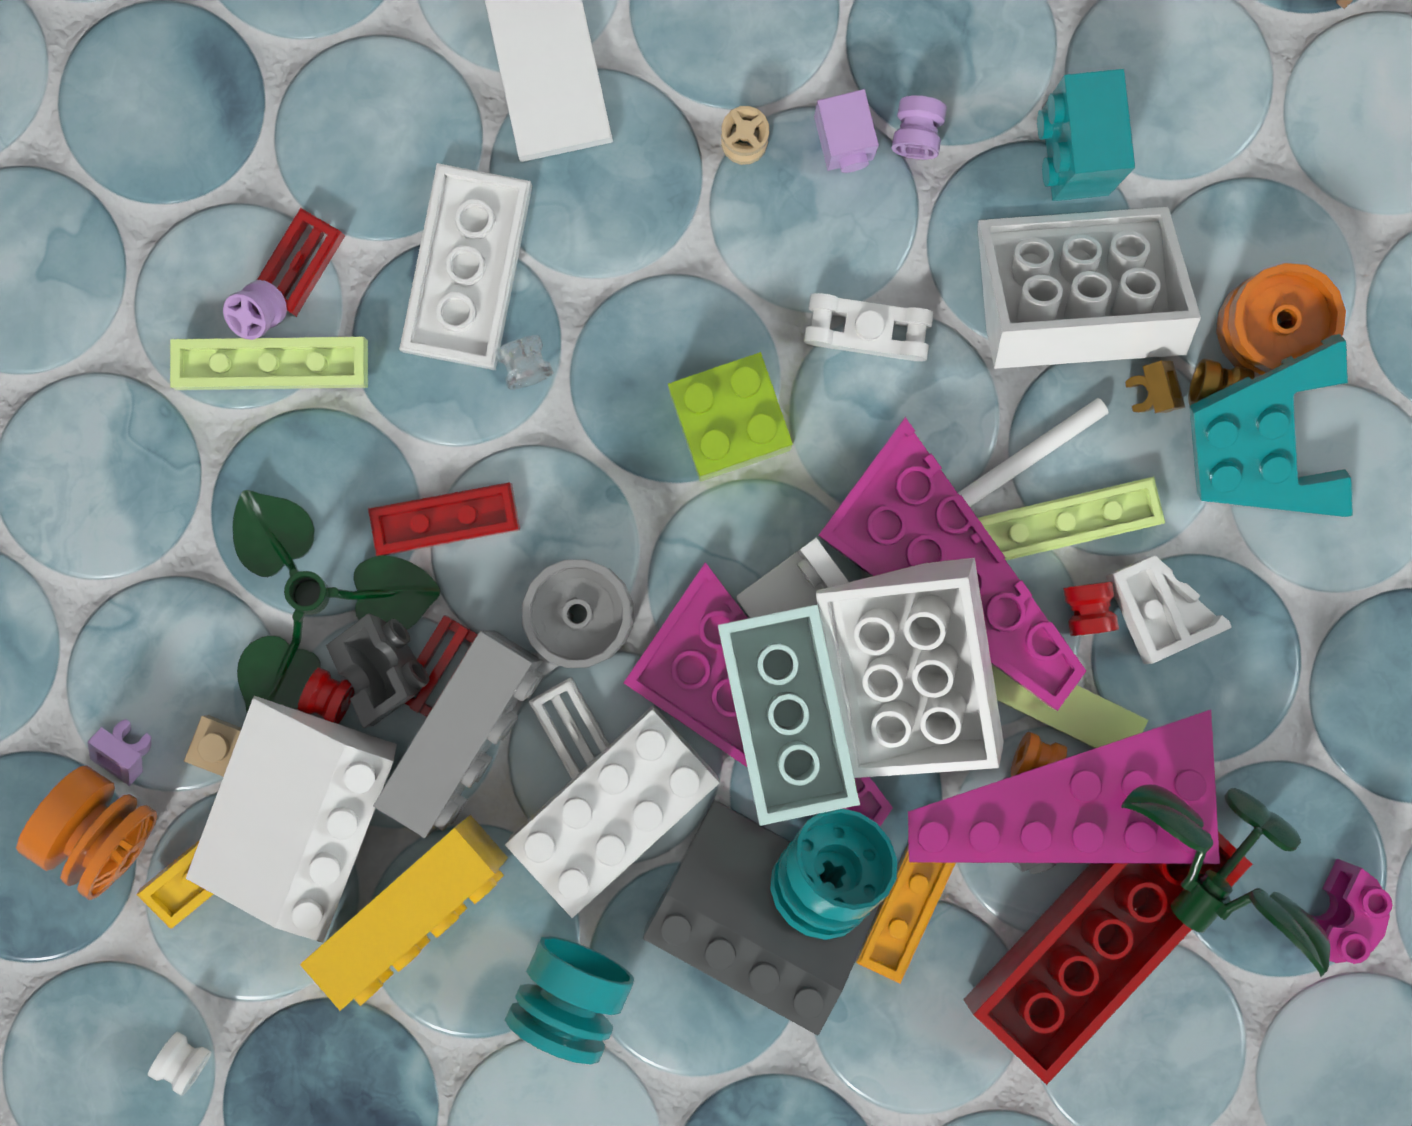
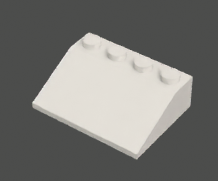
(1085, 288)
(913, 670)
(290, 817)

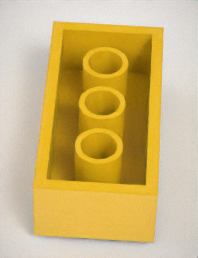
(397, 920)

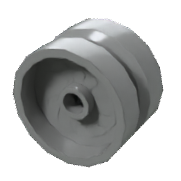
(550, 622)

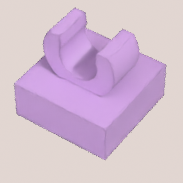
(117, 756)

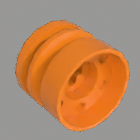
(88, 831)

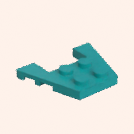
(1249, 439)

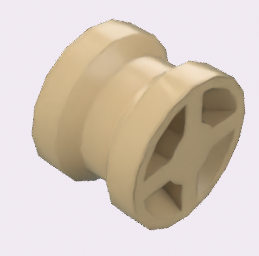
(748, 125)

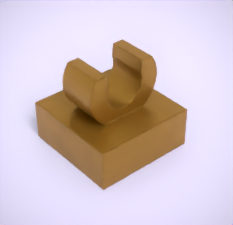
(1162, 388)

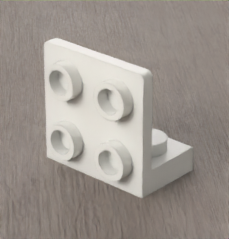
(792, 582)

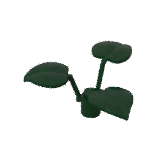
(271, 535)
(1208, 894)

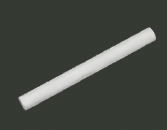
(1034, 452)

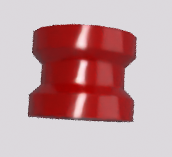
(326, 696)

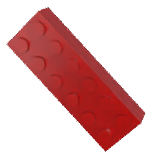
(1085, 958)

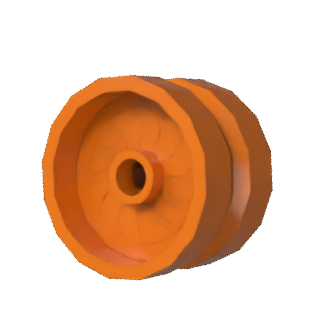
(1294, 293)

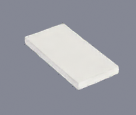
(548, 76)
(466, 266)

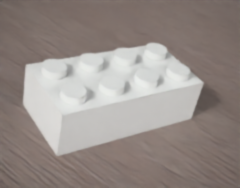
(612, 811)

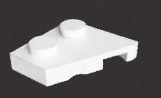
(1161, 610)

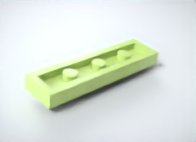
(269, 363)

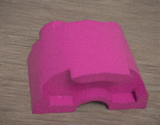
(1356, 913)

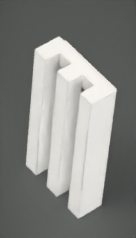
(554, 695)

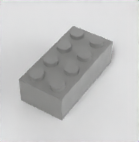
(458, 733)

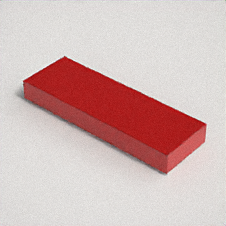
(444, 519)

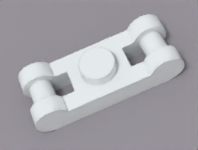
(868, 327)

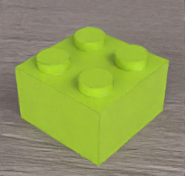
(730, 416)

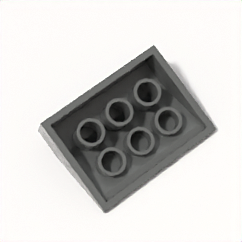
(727, 924)

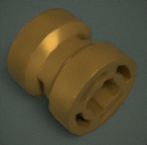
(1211, 377)

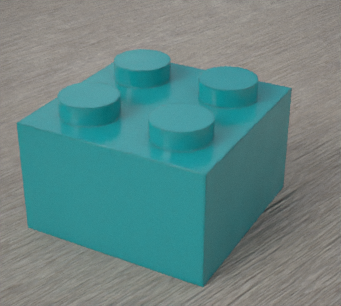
(1086, 135)

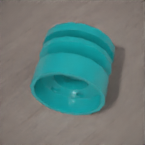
(833, 874)
(569, 1002)

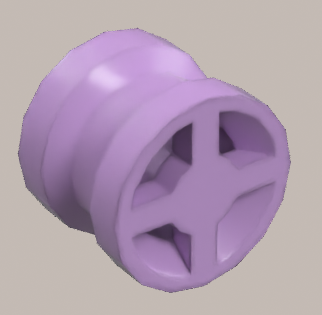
(254, 309)

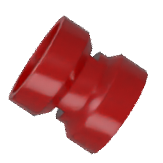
(1091, 608)

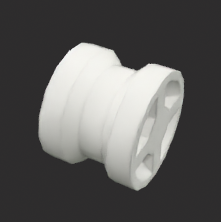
(179, 1063)

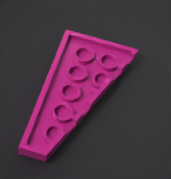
(912, 515)
(689, 677)
(1074, 806)

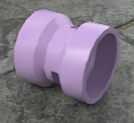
(919, 126)

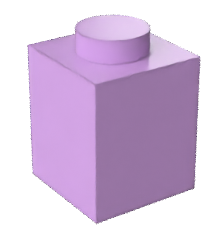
(846, 131)

